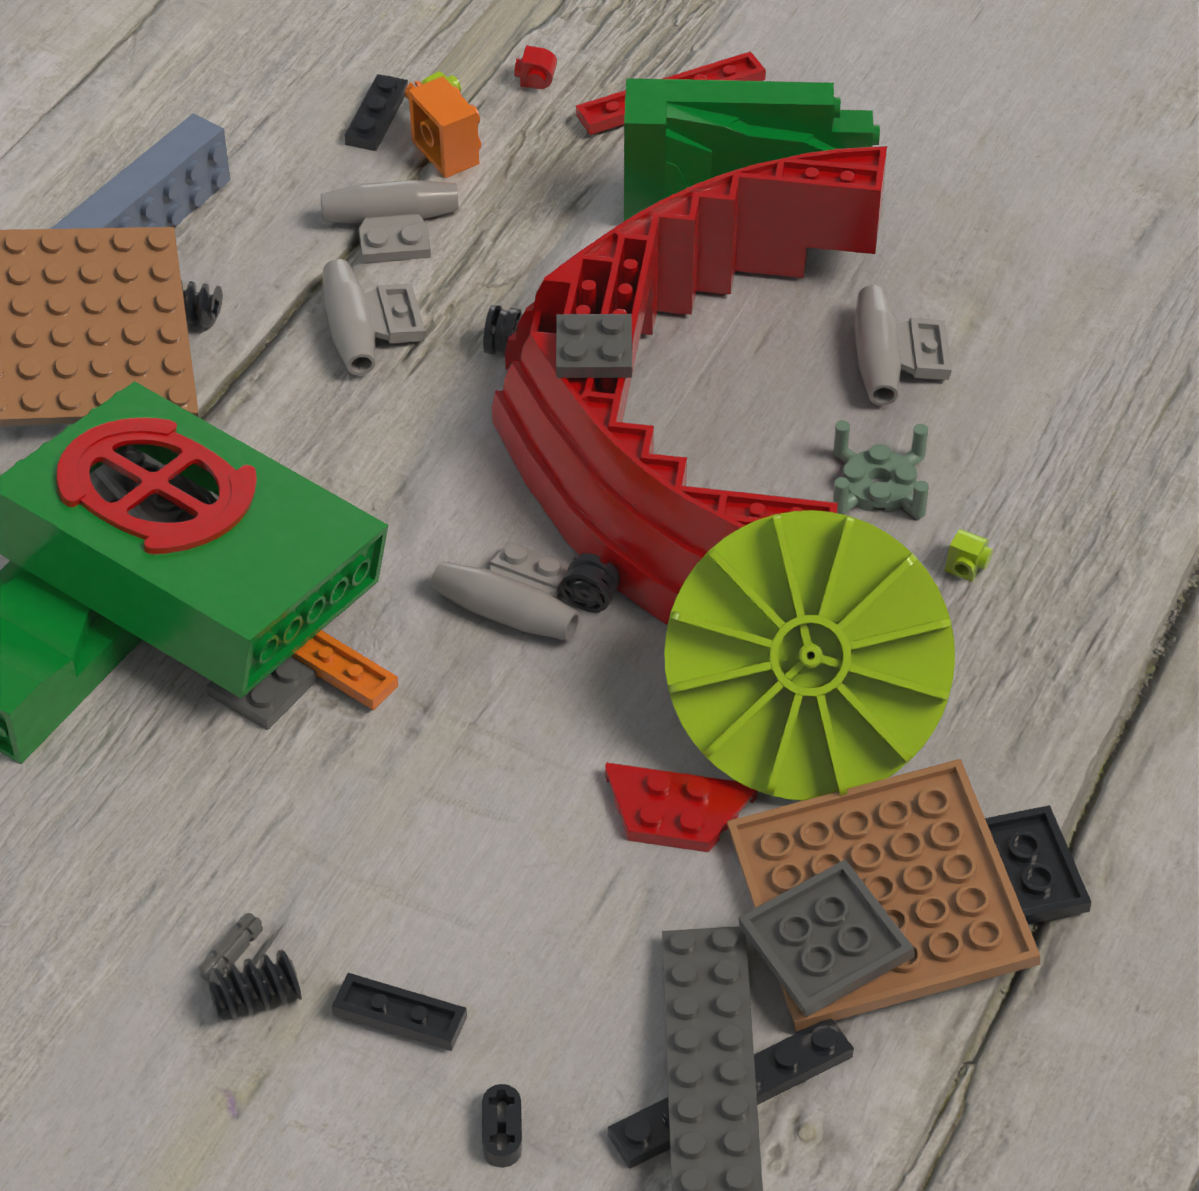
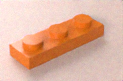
(347, 670)

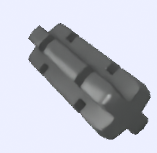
(232, 945)

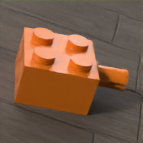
(444, 125)

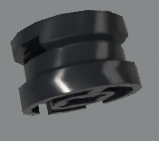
(498, 327)
(590, 583)

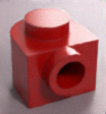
(535, 67)

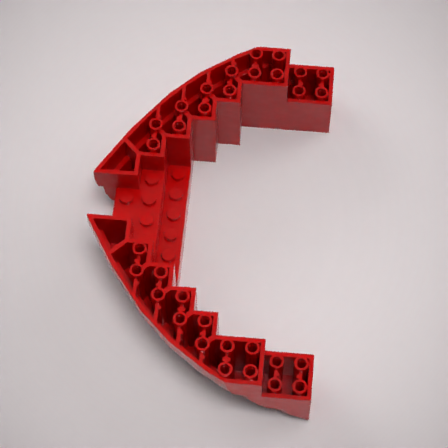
(570, 433)

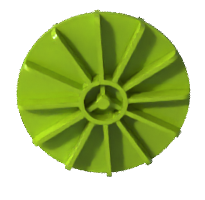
(809, 654)

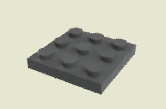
(826, 937)

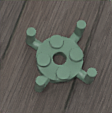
(880, 462)

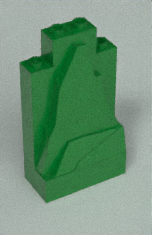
(705, 128)
(49, 658)

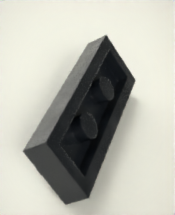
(376, 112)
(399, 1011)

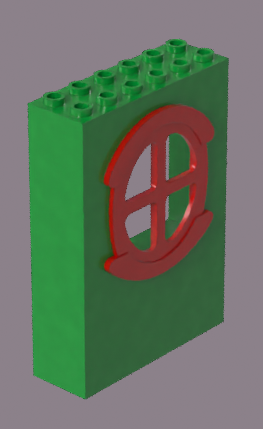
(212, 591)

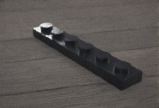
(776, 1071)

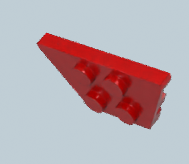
(675, 806)

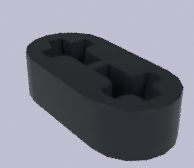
(493, 1125)

